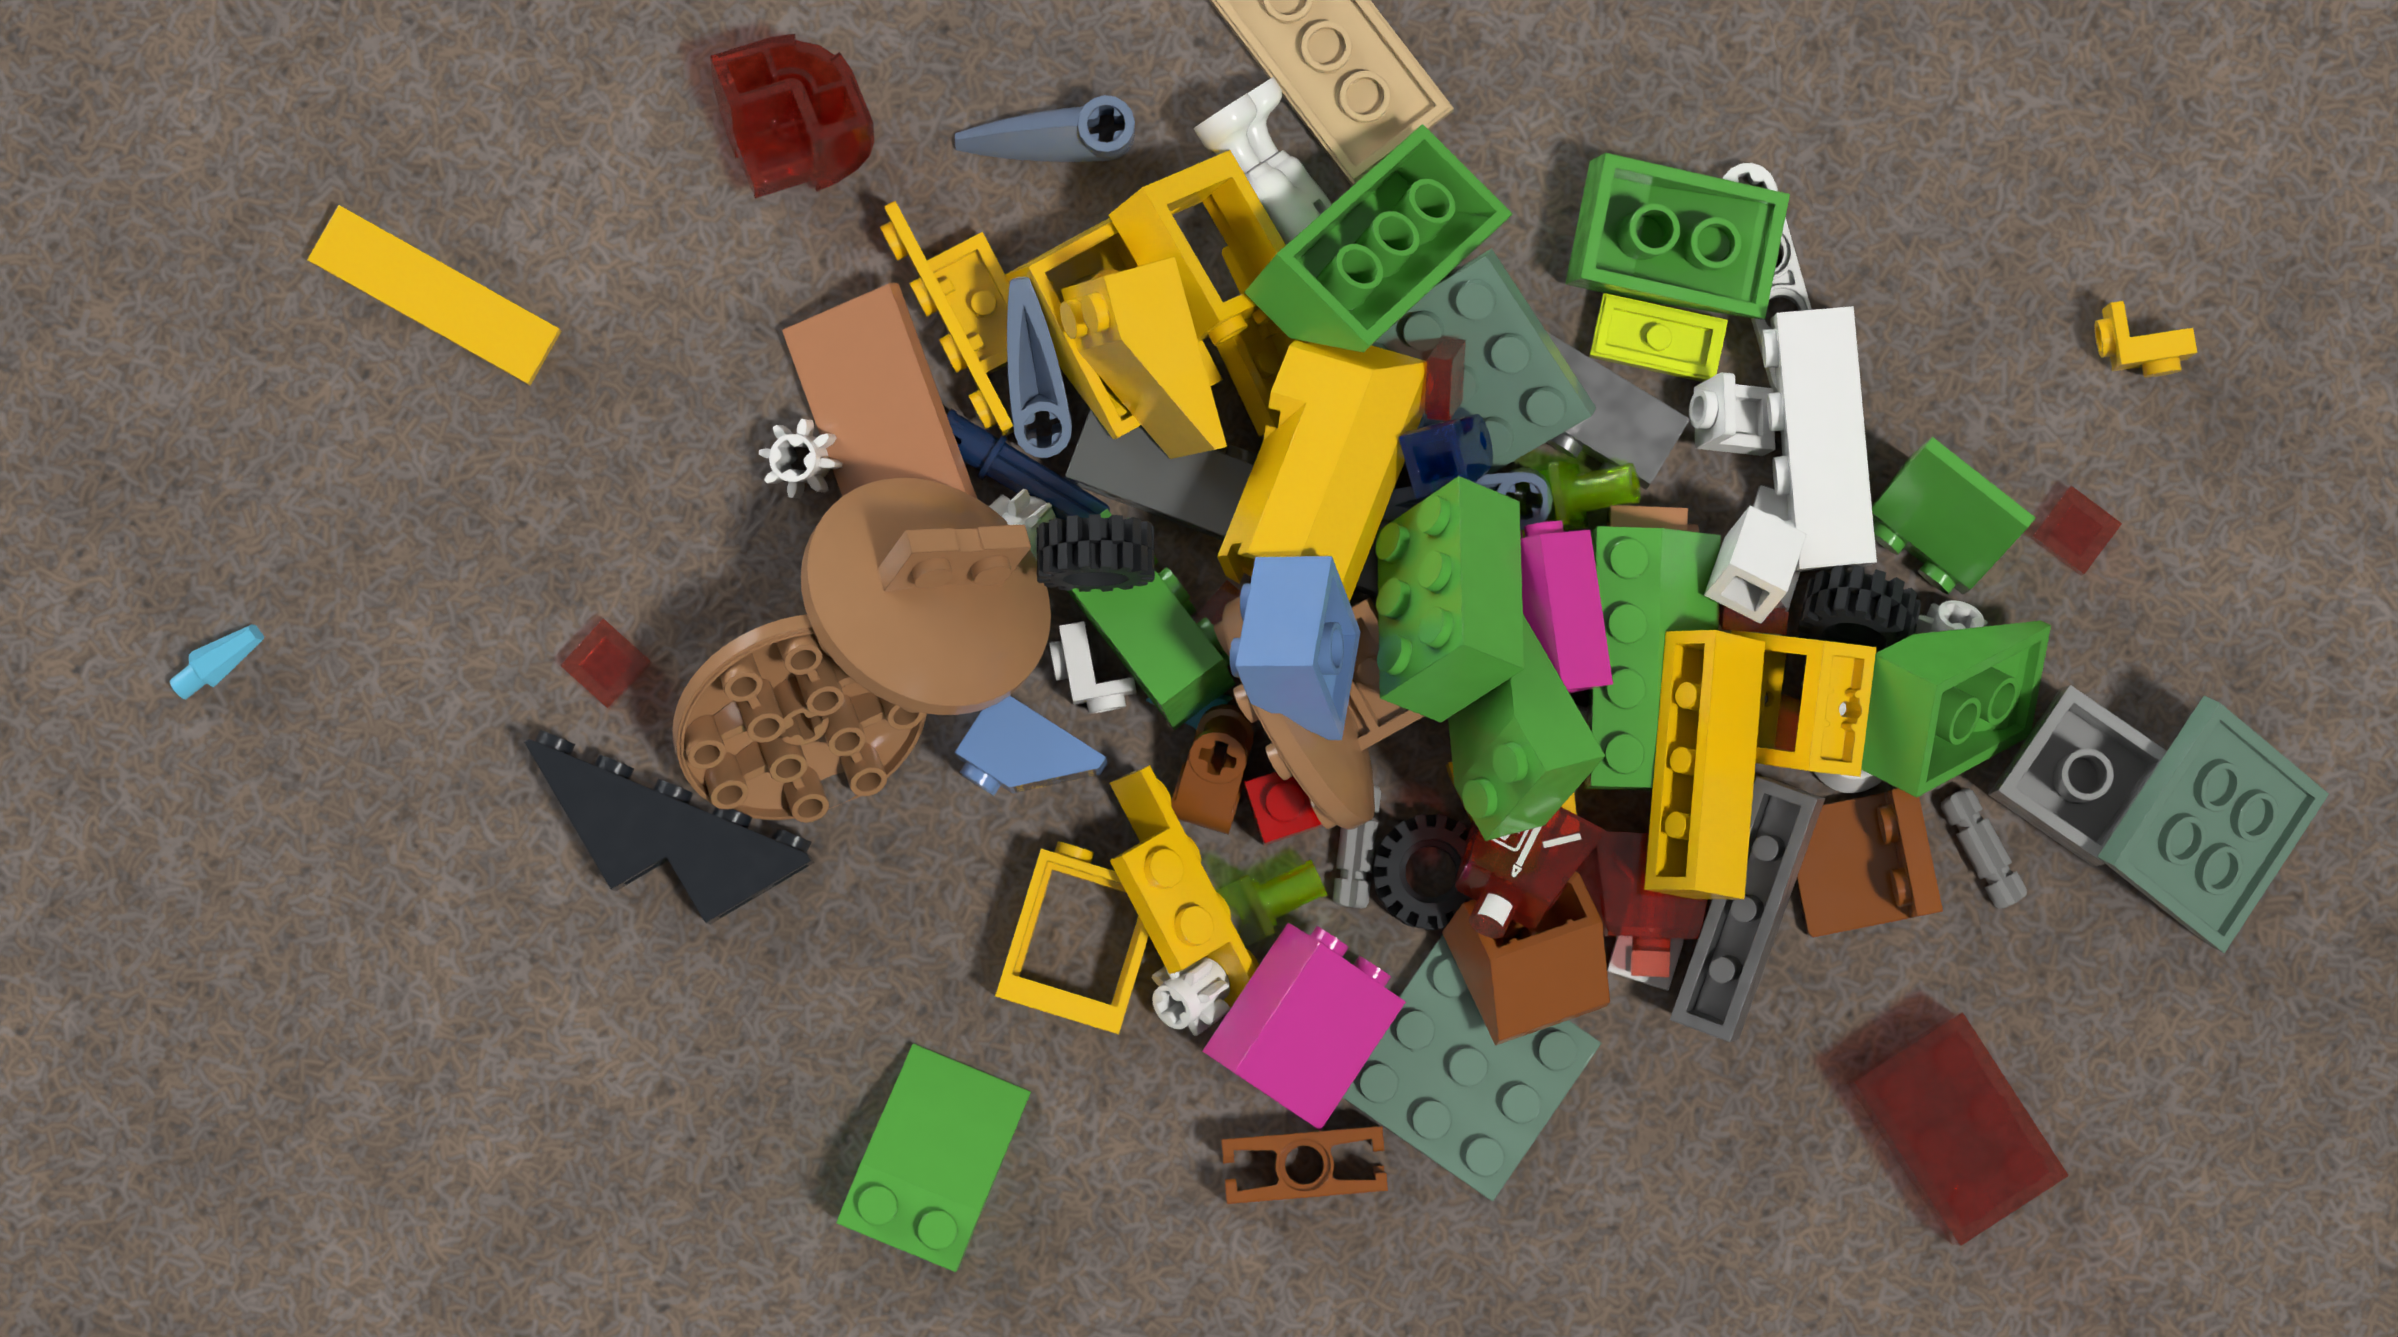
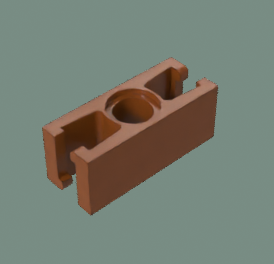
(1324, 1185)

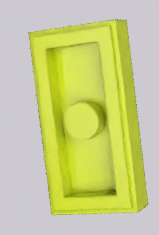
(1658, 338)

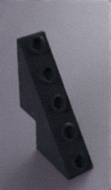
(641, 828)

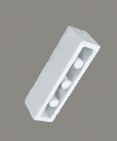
(1821, 435)

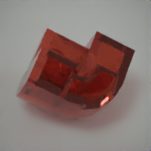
(791, 113)

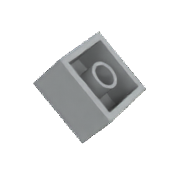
(2077, 773)

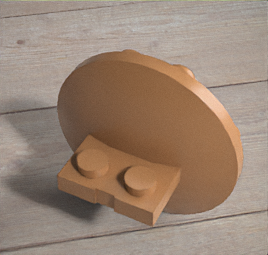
(925, 596)
(778, 719)
(1331, 772)

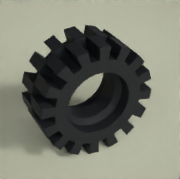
(1095, 553)
(1858, 608)
(1391, 863)

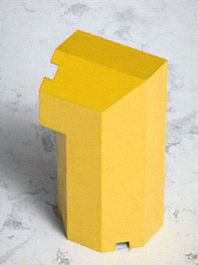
(1331, 459)

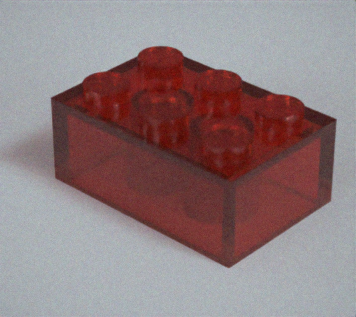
(1957, 1129)

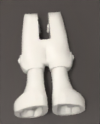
(1277, 178)

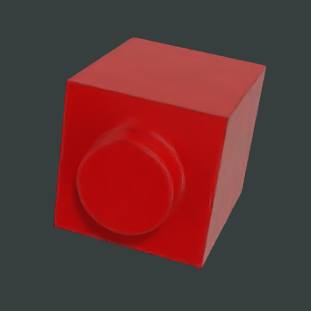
(1280, 808)

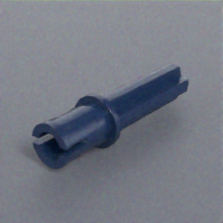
(1019, 471)

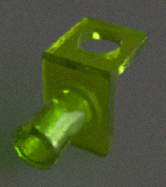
(1580, 492)
(1275, 897)

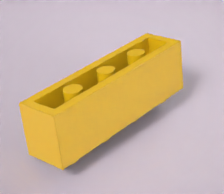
(1704, 765)

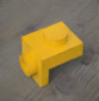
(2156, 353)

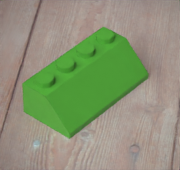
(1379, 247)
(1646, 587)

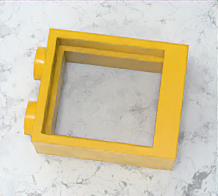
(1153, 235)
(1832, 676)
(1075, 863)

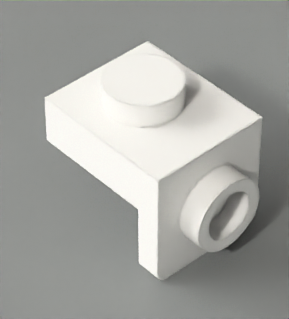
(1731, 417)
(1073, 661)

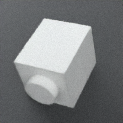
(1755, 564)

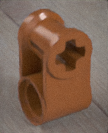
(1213, 773)

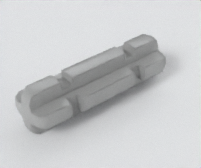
(1983, 848)
(1355, 861)

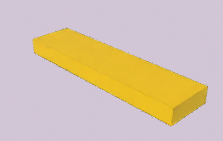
(434, 295)

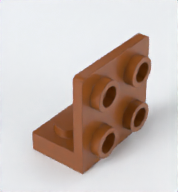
(1867, 865)

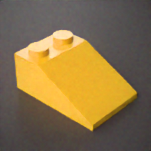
(1078, 260)
(1146, 350)

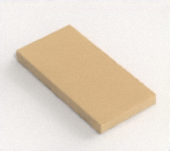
(1340, 74)

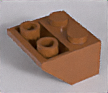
(1534, 973)

